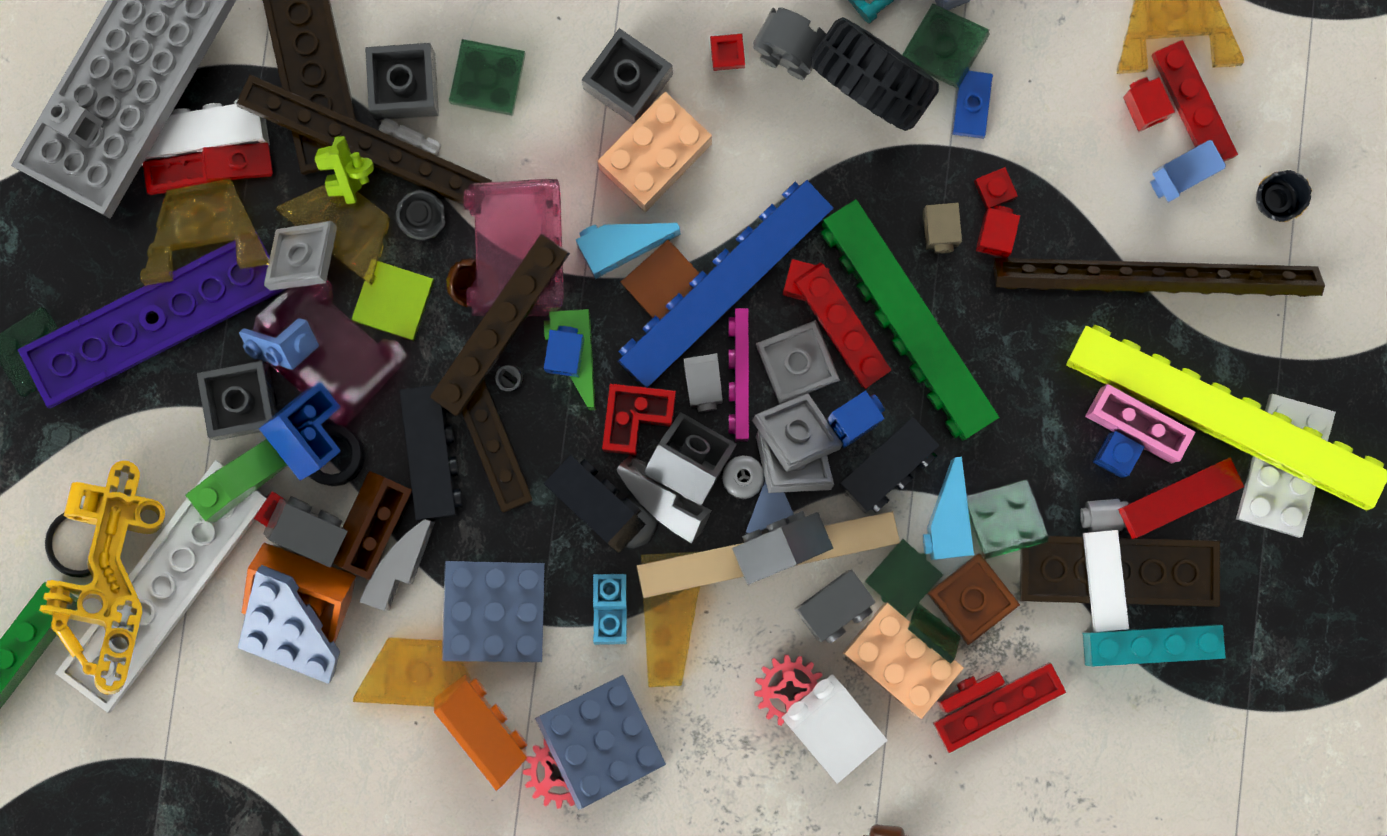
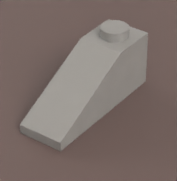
(703, 382)

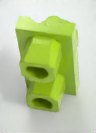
(349, 169)

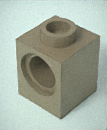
(942, 227)

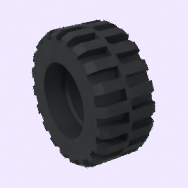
(874, 74)

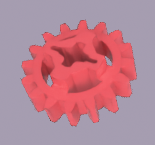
(788, 674)
(543, 787)

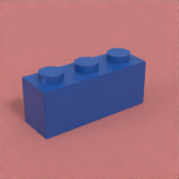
(856, 418)

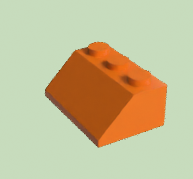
(321, 586)
(481, 730)

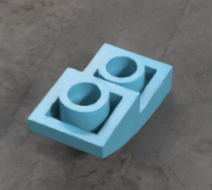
(610, 609)

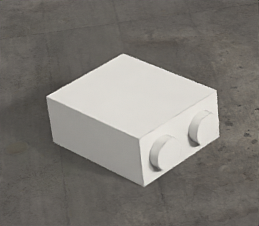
(834, 728)

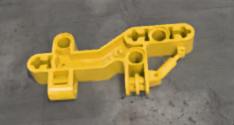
(113, 516)

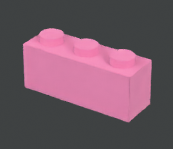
(1140, 423)

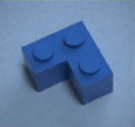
(298, 431)

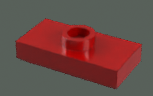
(237, 161)
(174, 173)
(970, 690)

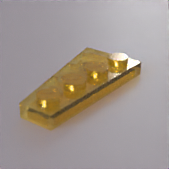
(668, 630)

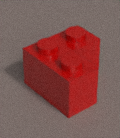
(631, 407)

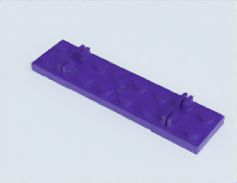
(121, 337)

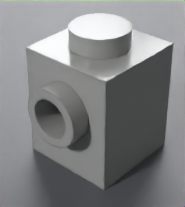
(72, 121)

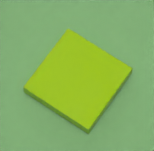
(394, 301)

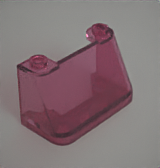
(506, 227)
(346, 358)

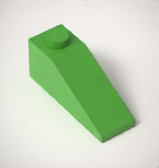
(581, 320)
(235, 481)

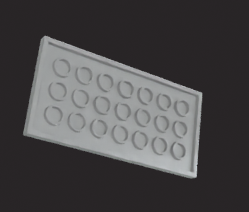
(131, 79)

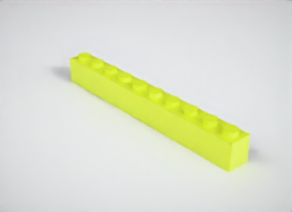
(1229, 418)

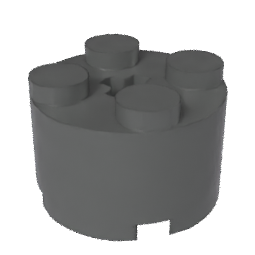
(788, 42)

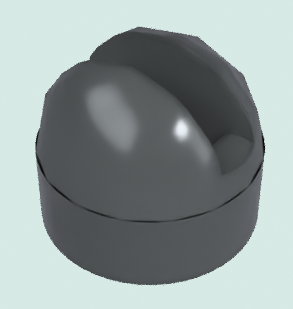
(506, 383)

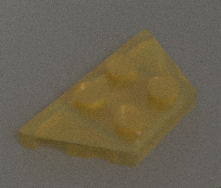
(358, 224)
(409, 673)

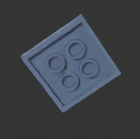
(493, 611)
(600, 742)

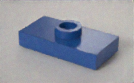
(972, 105)

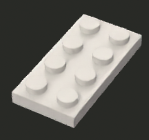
(1272, 495)

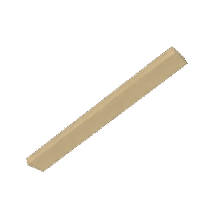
(722, 565)

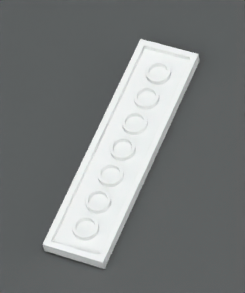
(167, 585)

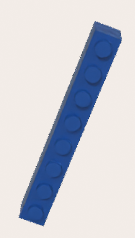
(725, 284)

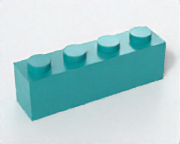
(1154, 645)

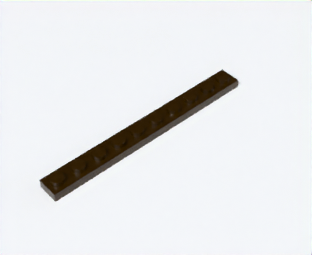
(1158, 277)

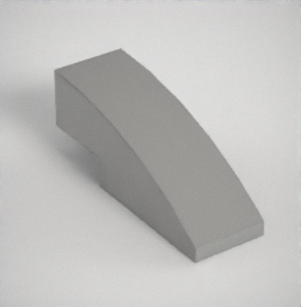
(665, 504)
(398, 565)

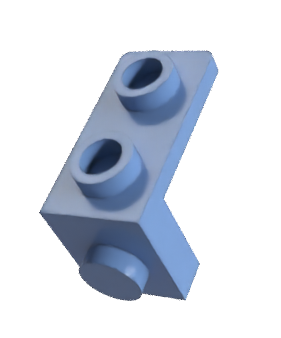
(1187, 170)
(286, 349)

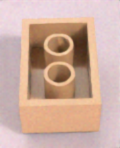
(655, 151)
(901, 661)

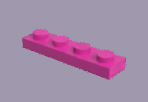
(739, 360)

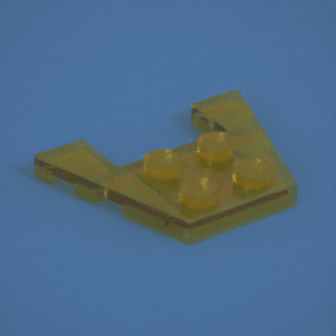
(1177, 19)
(199, 218)

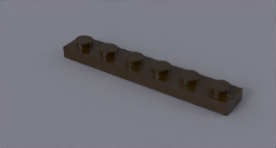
(500, 324)

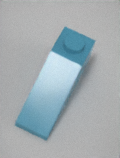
(617, 244)
(949, 524)

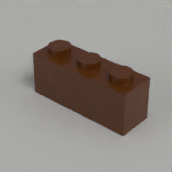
(370, 524)

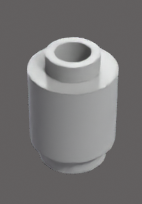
(1102, 515)

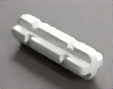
(409, 136)

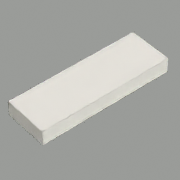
(1105, 581)

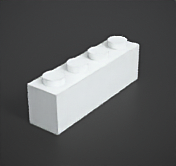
(210, 127)

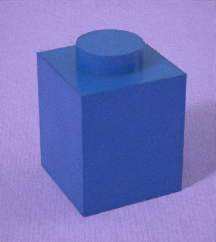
(564, 351)
(1118, 454)

